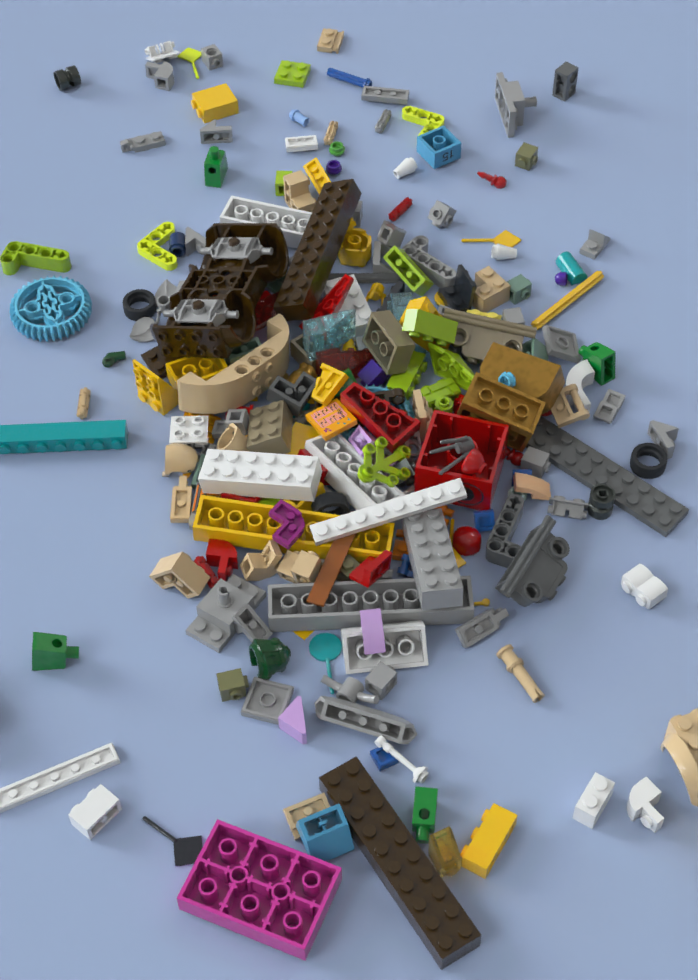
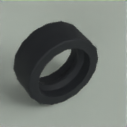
(139, 295)
(648, 449)
(331, 499)

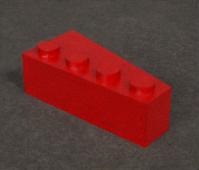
(379, 416)

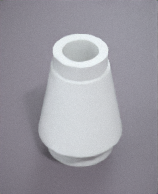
(406, 167)
(503, 252)

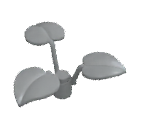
(141, 329)

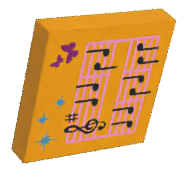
(331, 420)

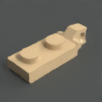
(181, 502)

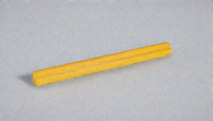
(567, 300)

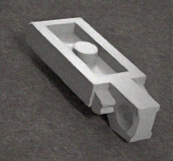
(143, 142)
(480, 626)

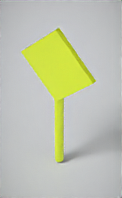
(191, 55)

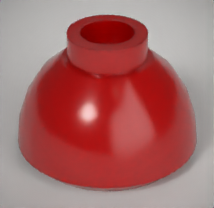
(474, 463)

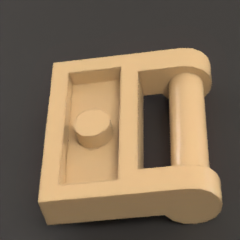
(562, 411)

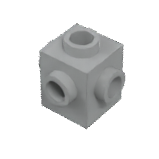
(441, 214)

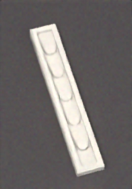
(58, 777)

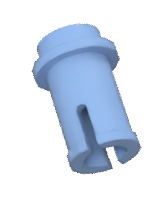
(295, 115)

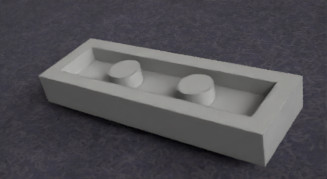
(385, 95)

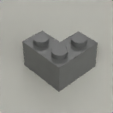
(294, 395)

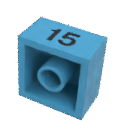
(438, 147)

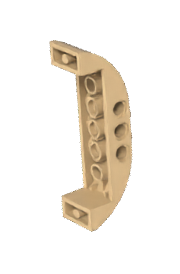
(242, 379)

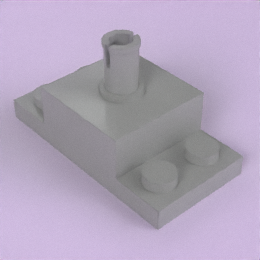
(511, 103)
(214, 620)

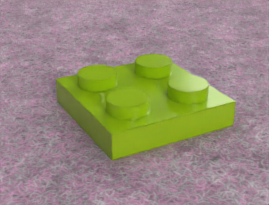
(292, 73)

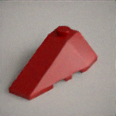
(334, 299)

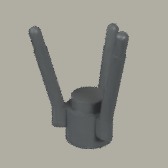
(462, 446)

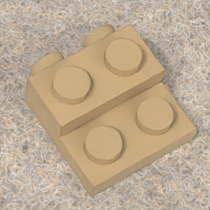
(422, 412)

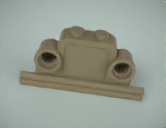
(478, 332)

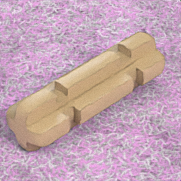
(331, 131)
(83, 403)

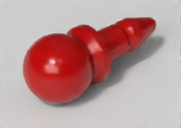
(499, 182)
(514, 457)

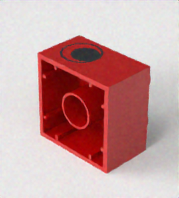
(488, 438)

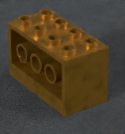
(505, 405)

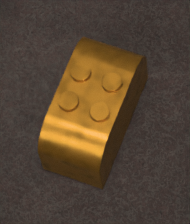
(532, 374)

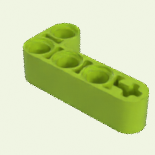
(34, 256)

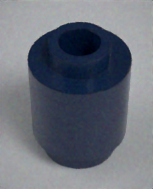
(177, 244)

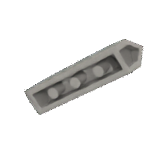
(365, 719)

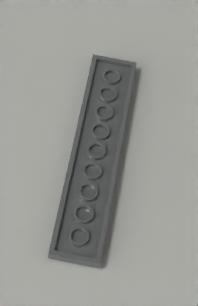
(593, 468)

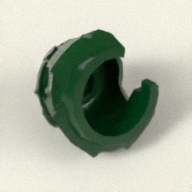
(270, 656)

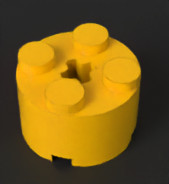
(355, 248)

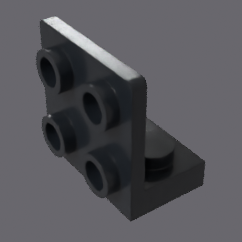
(461, 294)

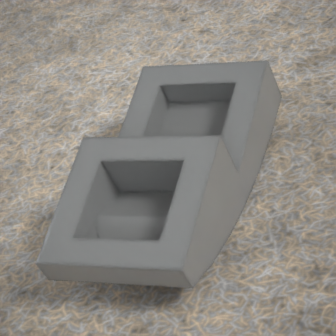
(609, 406)

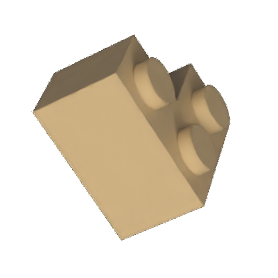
(297, 191)
(490, 290)
(300, 566)
(180, 572)

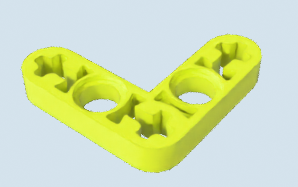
(431, 121)
(149, 247)

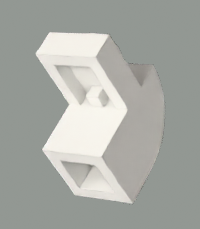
(641, 802)

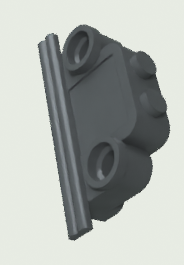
(536, 567)

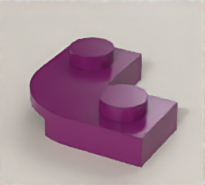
(291, 521)

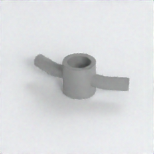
(350, 690)

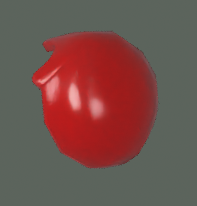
(466, 540)

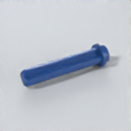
(349, 78)

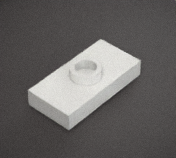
(301, 143)

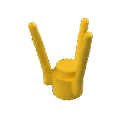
(376, 292)

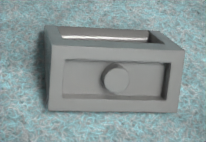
(380, 249)

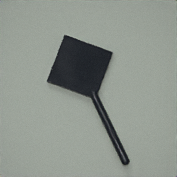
(185, 849)

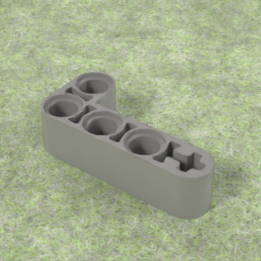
(435, 270)

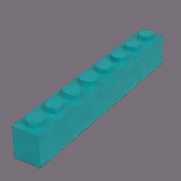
(63, 436)

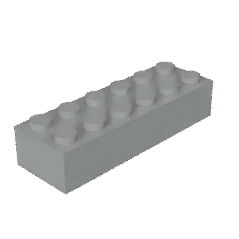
(433, 560)

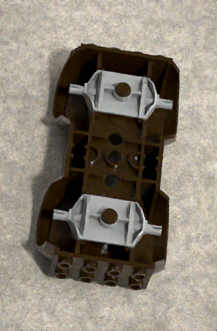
(218, 324)

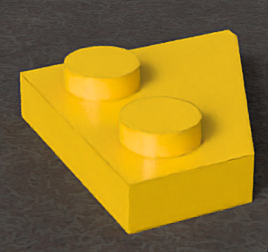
(328, 384)

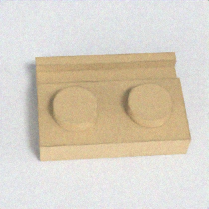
(330, 41)
(304, 809)

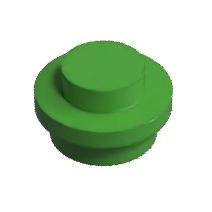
(336, 148)

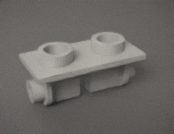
(575, 507)

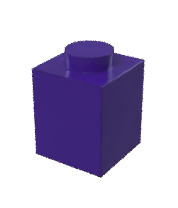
(372, 374)

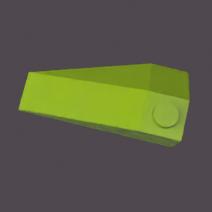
(450, 364)

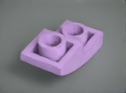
(372, 631)

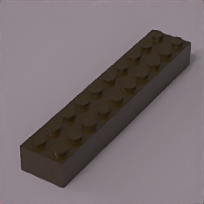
(317, 250)
(401, 864)

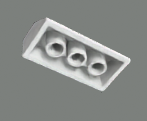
(403, 644)

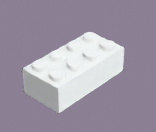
(353, 300)

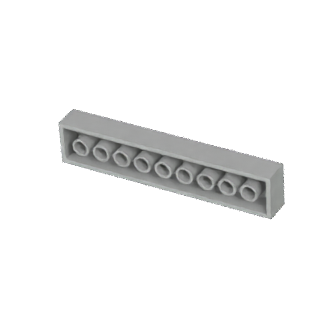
(394, 597)

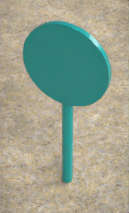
(325, 648)

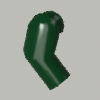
(112, 357)

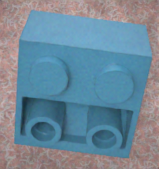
(326, 833)

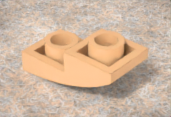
(530, 484)

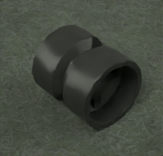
(66, 78)
(601, 501)

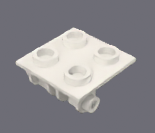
(157, 57)
(189, 430)

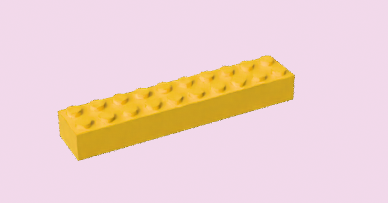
(250, 527)

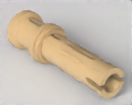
(515, 666)

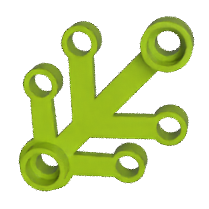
(368, 472)

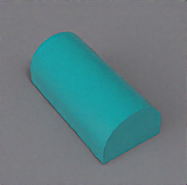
(568, 264)

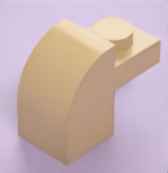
(262, 565)

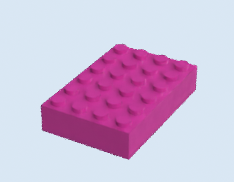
(260, 889)

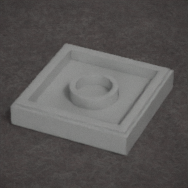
(561, 344)
(267, 700)

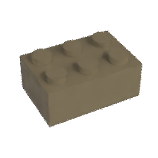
(388, 342)
(270, 429)

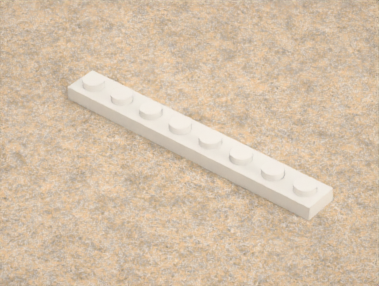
(388, 511)

